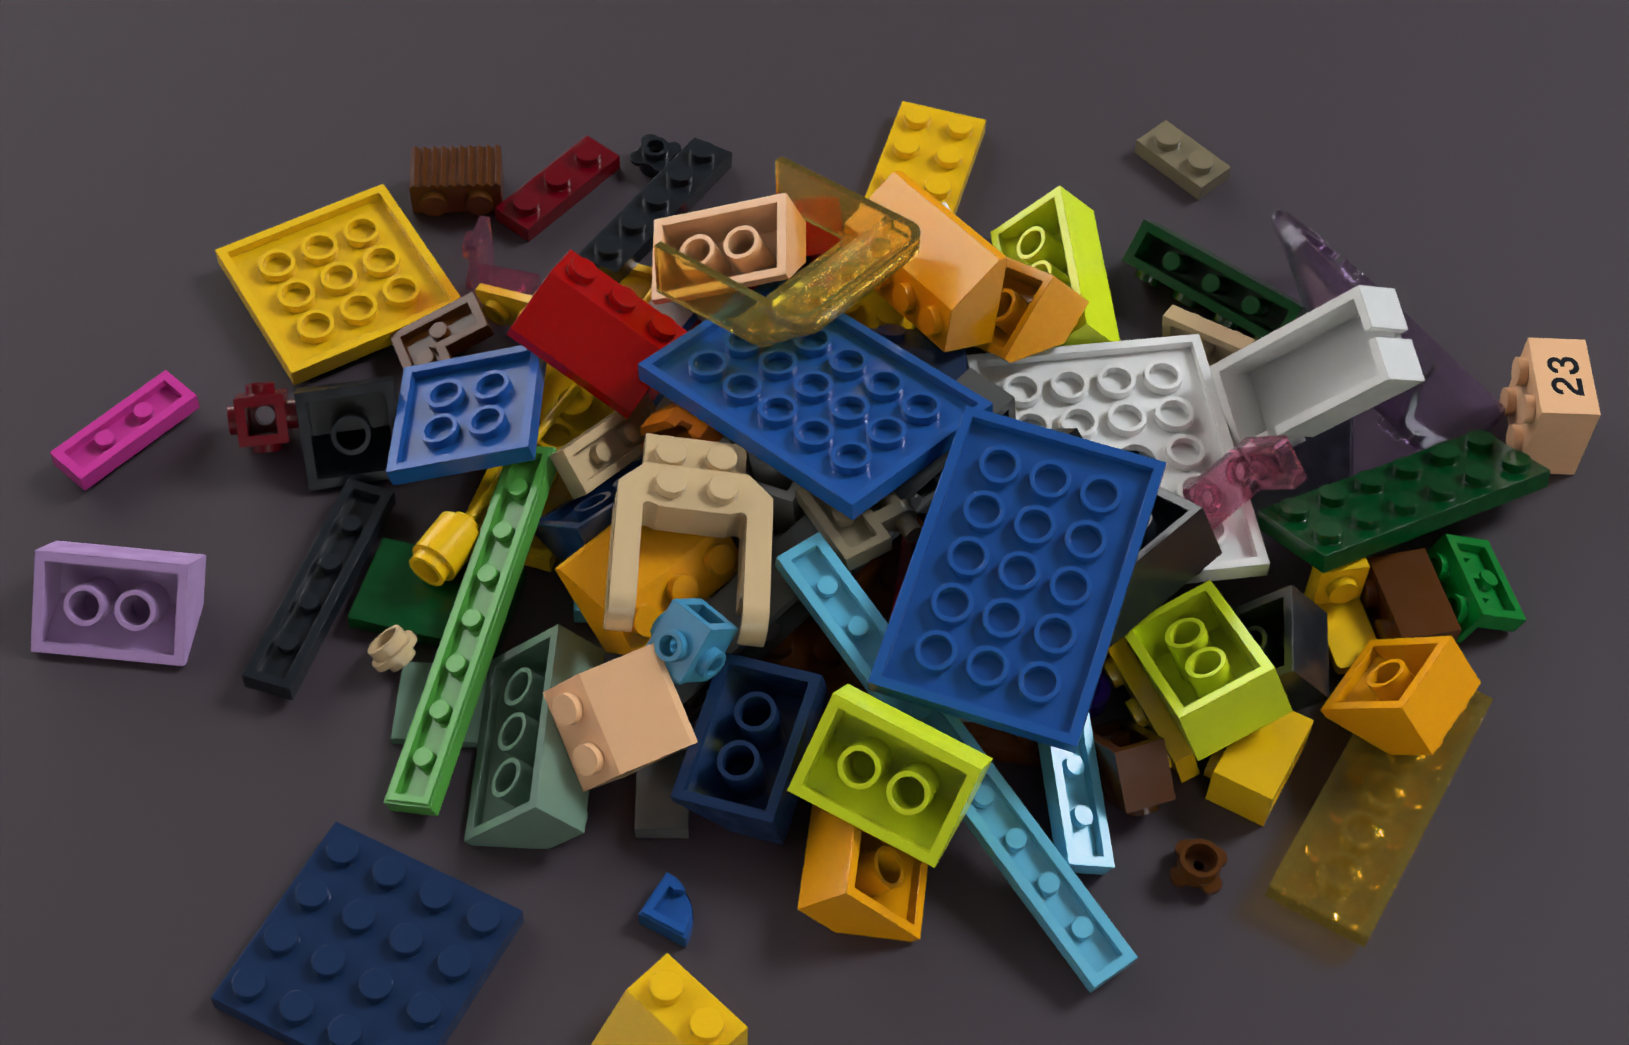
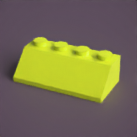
(1063, 240)

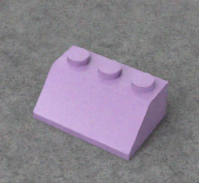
(116, 602)

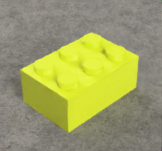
(1208, 670)

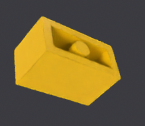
(1256, 768)

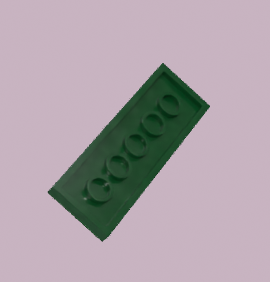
(1402, 500)

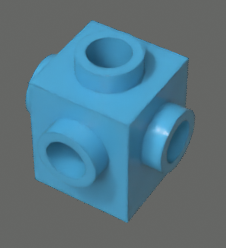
(692, 640)

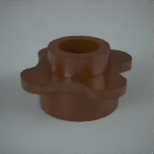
(1202, 853)

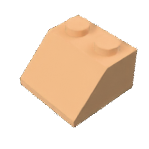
(619, 717)

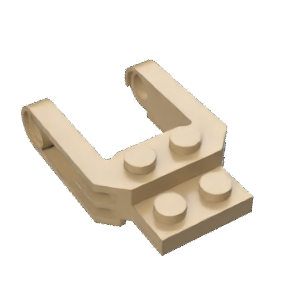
(694, 491)

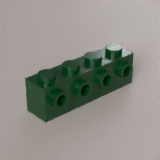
(1210, 281)

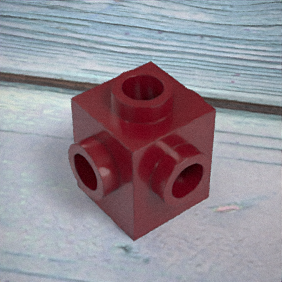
(250, 430)

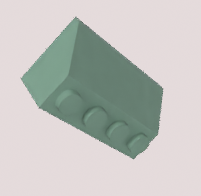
(522, 773)

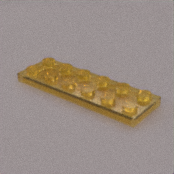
(1368, 829)

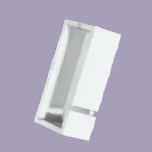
(1319, 368)

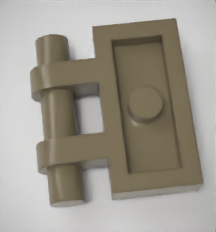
(865, 536)

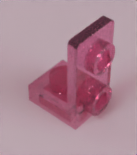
(482, 269)
(1242, 473)

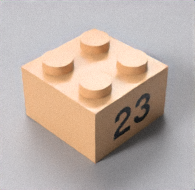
(1551, 403)

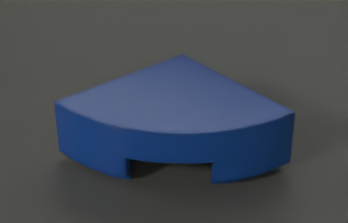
(669, 911)

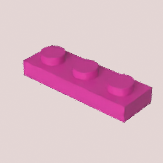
(124, 430)

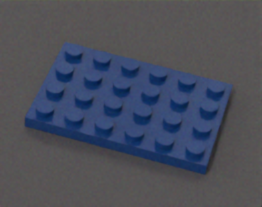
(824, 409)
(1018, 578)

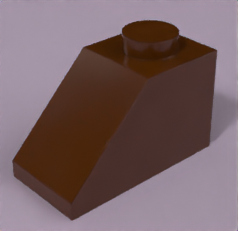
(1132, 766)

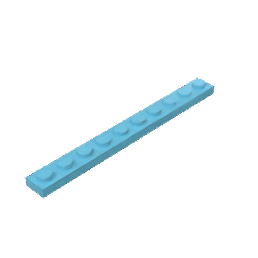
(996, 813)

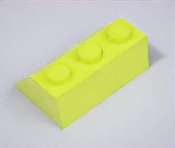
(889, 774)

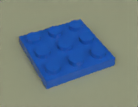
(467, 414)

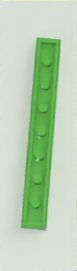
(470, 637)

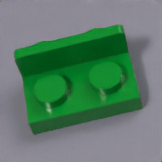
(1475, 585)

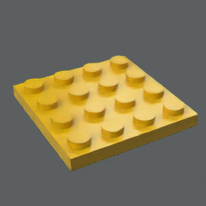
(336, 282)

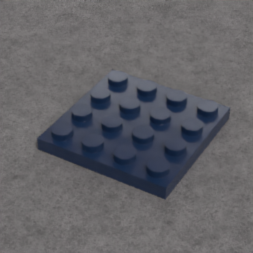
(368, 950)

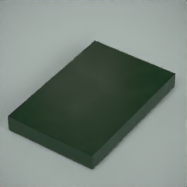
(399, 597)

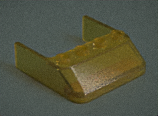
(870, 250)

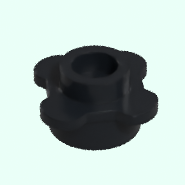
(654, 154)

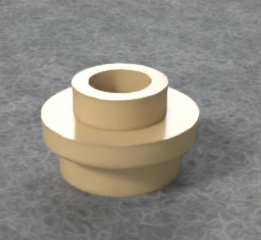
(392, 649)

